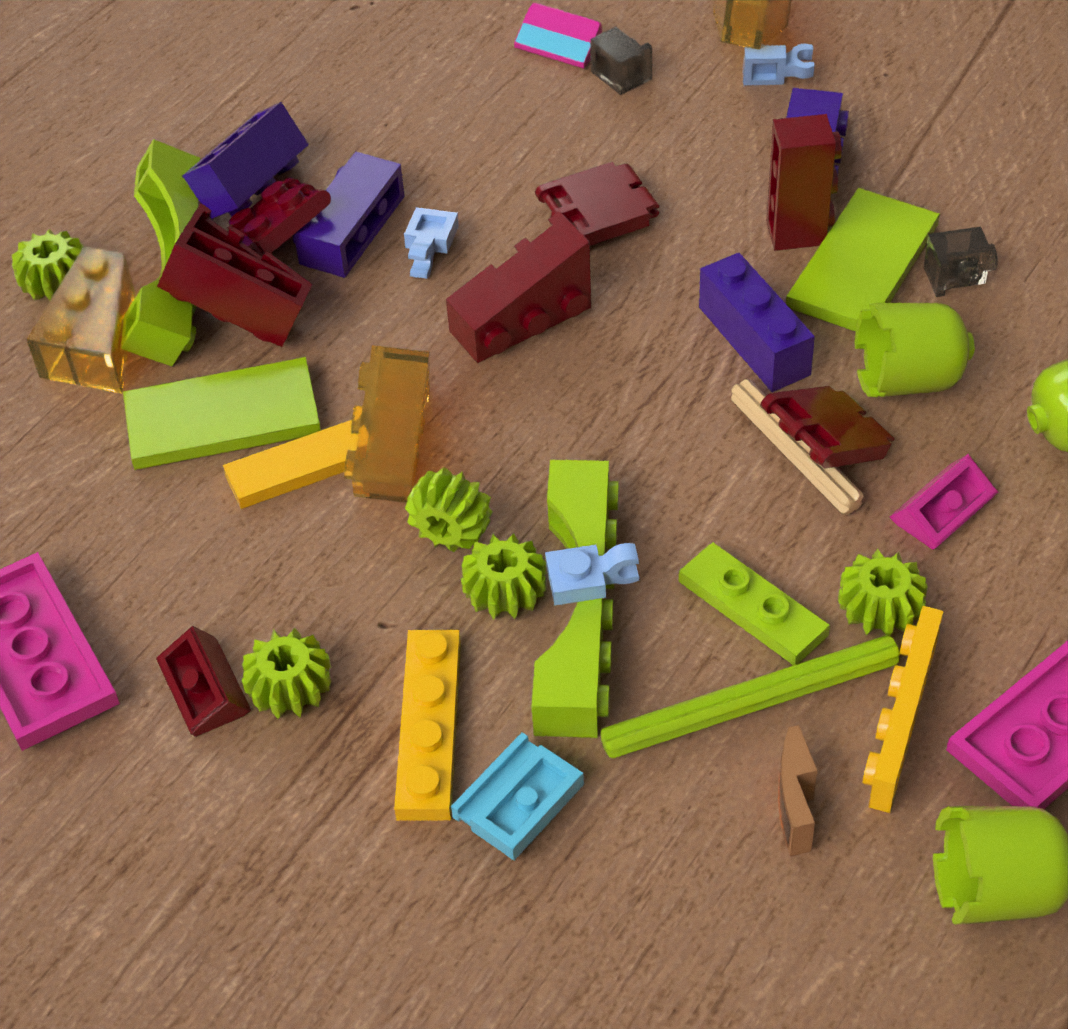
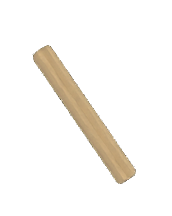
(828, 481)

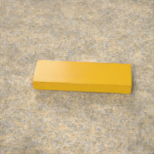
(290, 465)

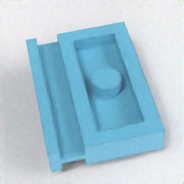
(517, 796)

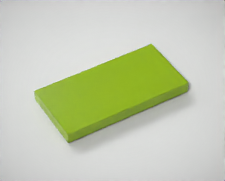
(862, 258)
(220, 413)

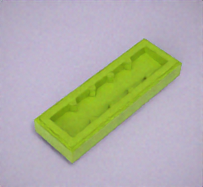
(754, 603)

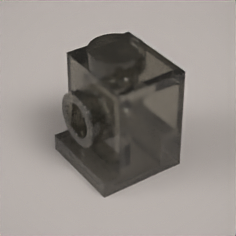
(620, 60)
(958, 259)

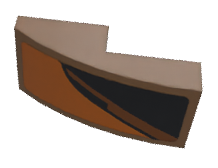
(795, 788)

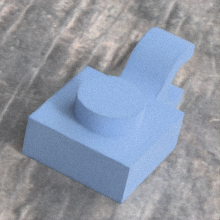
(773, 64)
(429, 233)
(583, 575)

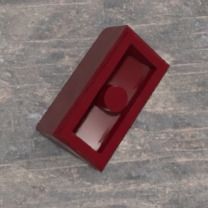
(202, 682)

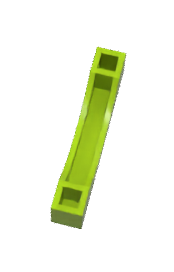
(157, 322)
(568, 675)

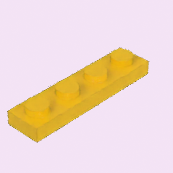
(897, 725)
(428, 726)

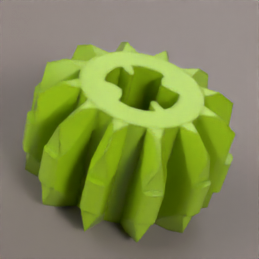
(44, 262)
(448, 509)
(503, 576)
(882, 592)
(286, 673)

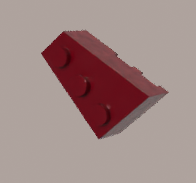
(232, 280)
(525, 294)

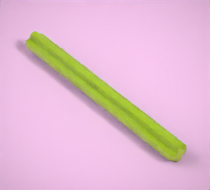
(749, 696)

